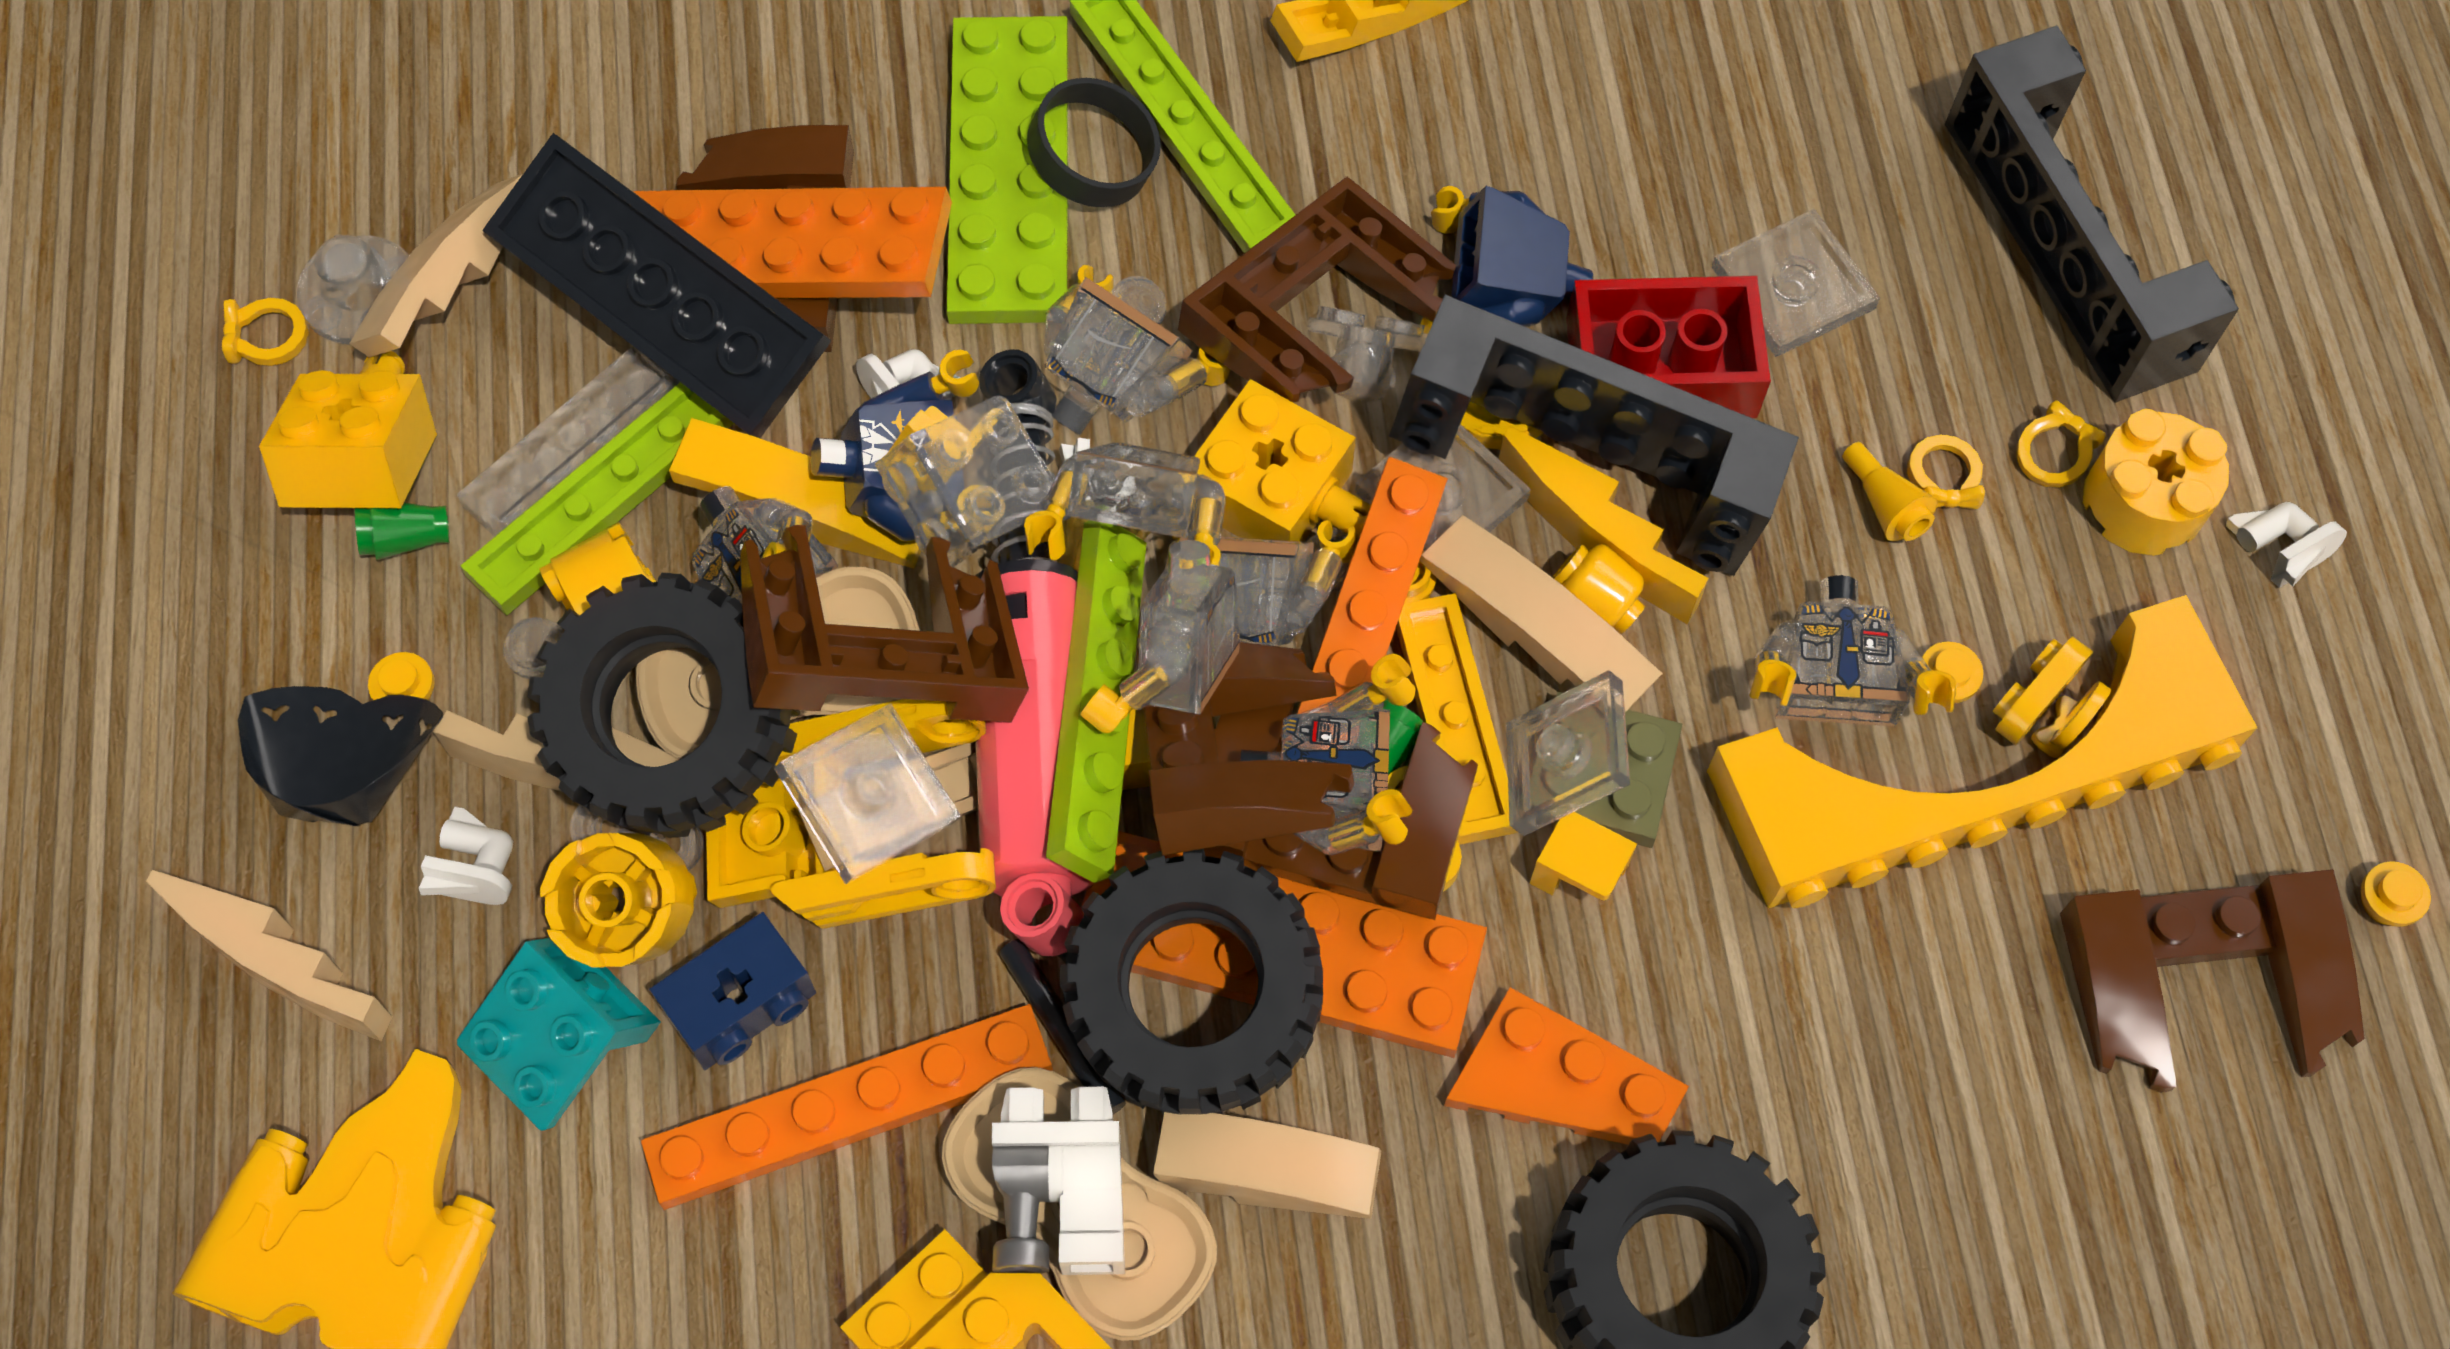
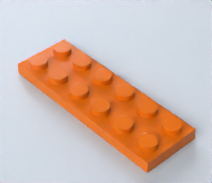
(819, 238)
(1380, 965)

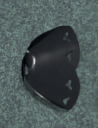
(335, 767)

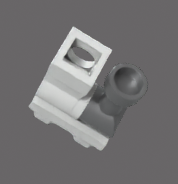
(1062, 1164)

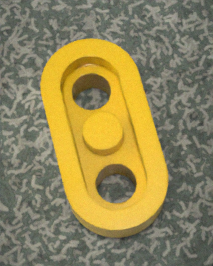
(2055, 670)

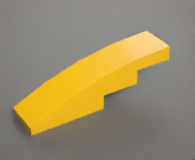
(1332, 26)
(762, 470)
(1582, 510)

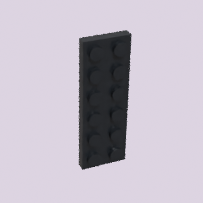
(657, 286)

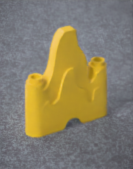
(361, 1236)

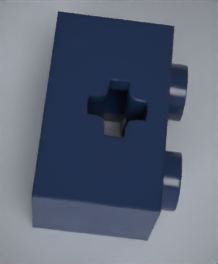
(747, 960)

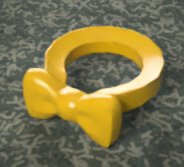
(235, 318)
(2057, 416)
(1970, 494)
(2070, 720)

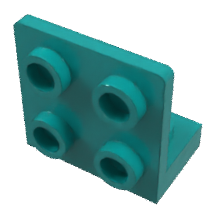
(551, 1029)

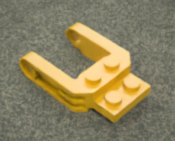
(773, 856)
(953, 1304)

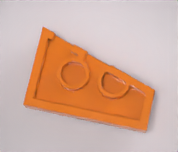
(1563, 1076)

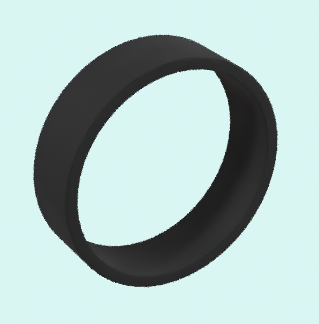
(1120, 104)

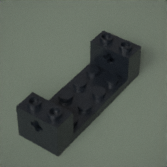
(2127, 328)
(1608, 409)

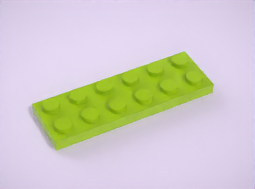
(1003, 216)

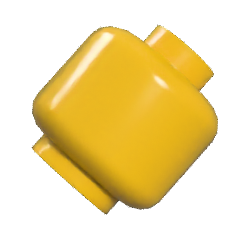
(1604, 584)

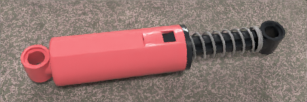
(1020, 757)

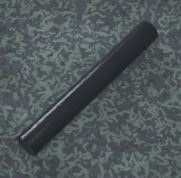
(1051, 1012)

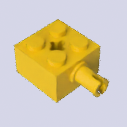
(350, 437)
(1280, 468)

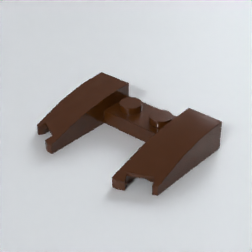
(780, 160)
(1346, 227)
(800, 659)
(1231, 802)
(1399, 875)
(2292, 918)

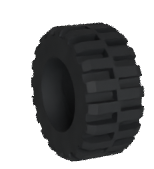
(579, 696)
(1176, 894)
(1699, 1184)

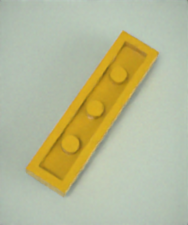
(1455, 704)

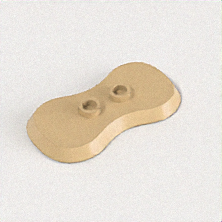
(683, 689)
(1165, 1232)

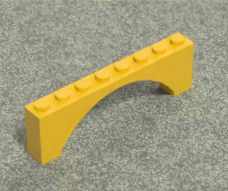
(1822, 828)

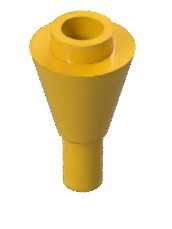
(1899, 505)

